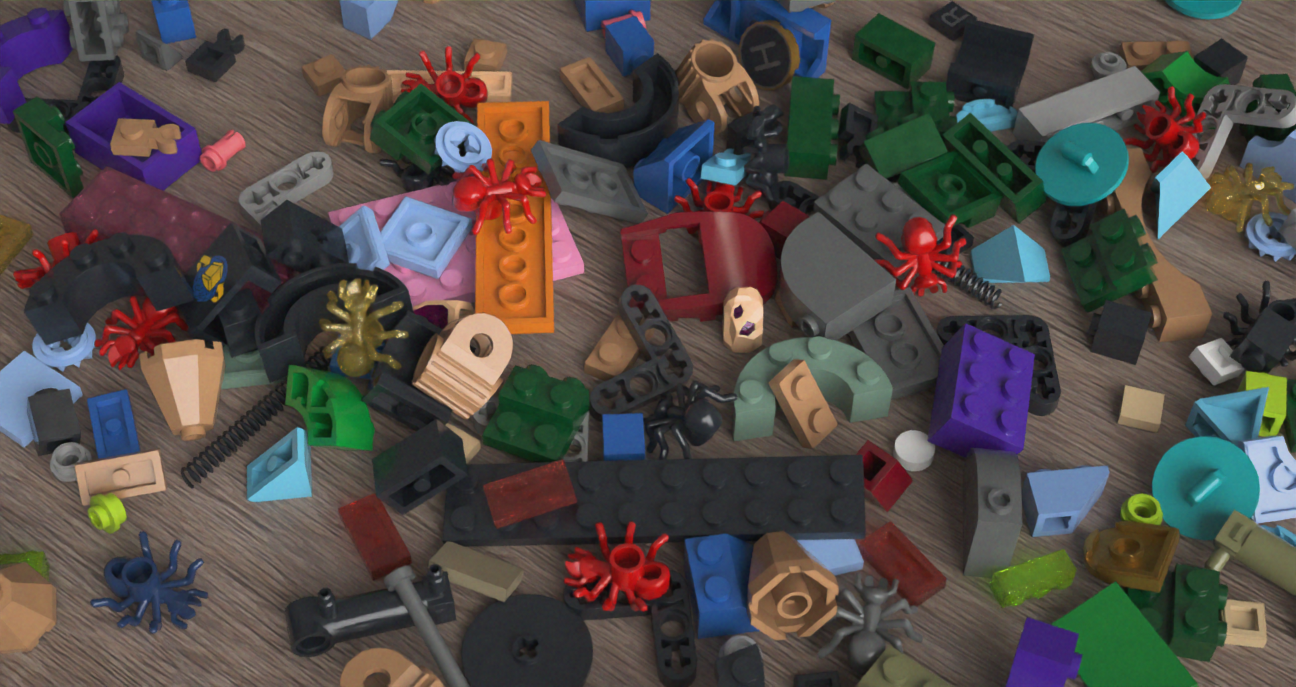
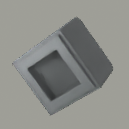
(157, 51)

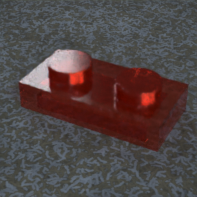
(530, 493)
(374, 536)
(899, 558)

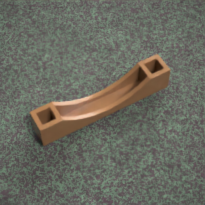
(1174, 299)

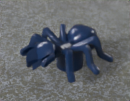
(141, 583)

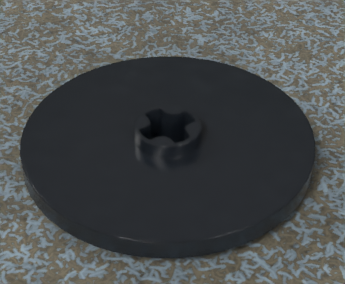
(527, 622)

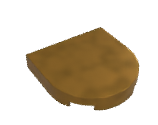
(1131, 554)

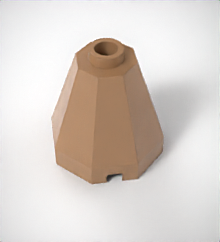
(186, 384)
(788, 588)
(25, 607)

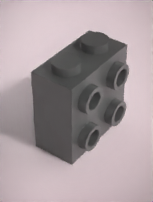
(96, 28)

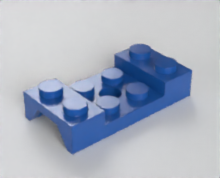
(809, 28)

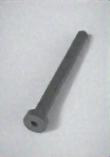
(401, 582)

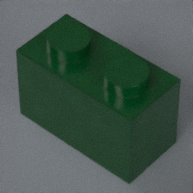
(893, 51)
(902, 147)

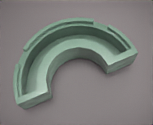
(841, 372)

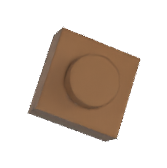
(491, 55)
(323, 74)

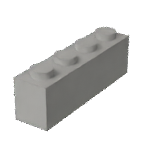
(1105, 101)

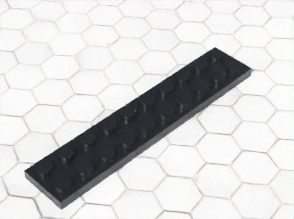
(675, 497)

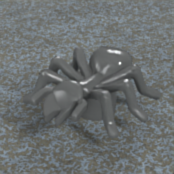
(869, 628)

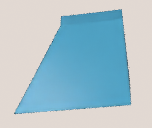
(1176, 191)
(1010, 259)
(1229, 415)
(282, 470)

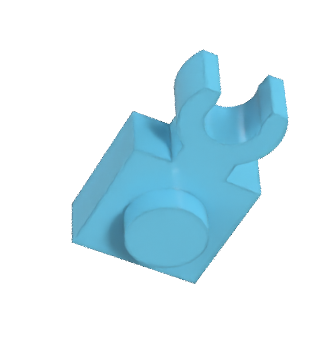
(725, 167)

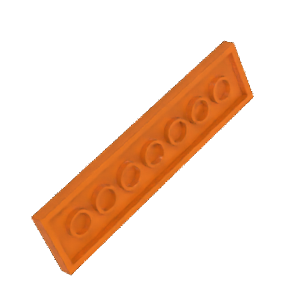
(516, 267)

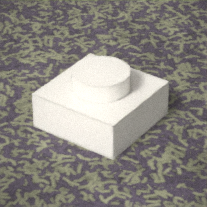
(1215, 361)

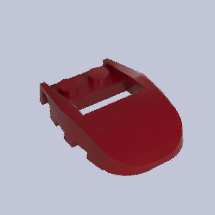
(734, 253)

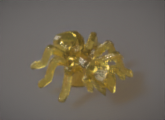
(1236, 198)
(362, 333)

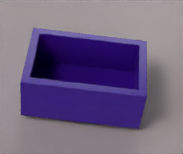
(94, 128)
(981, 394)

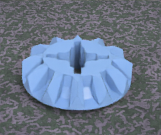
(476, 146)
(1258, 233)
(56, 356)

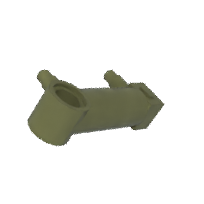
(1256, 549)

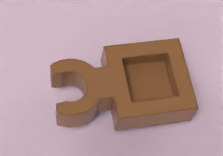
(140, 136)

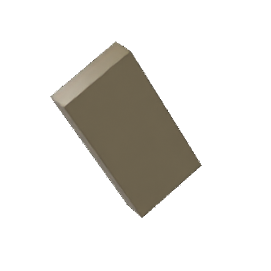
(478, 571)

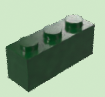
(812, 127)
(998, 165)

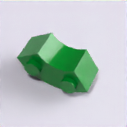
(1185, 76)
(330, 409)

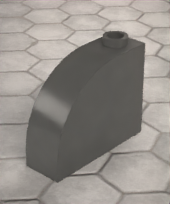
(830, 281)
(990, 510)

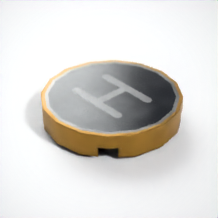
(769, 54)

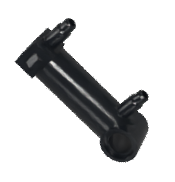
(322, 621)

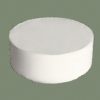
(914, 450)

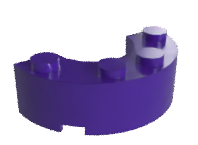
(26, 45)
(1044, 656)

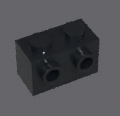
(419, 467)

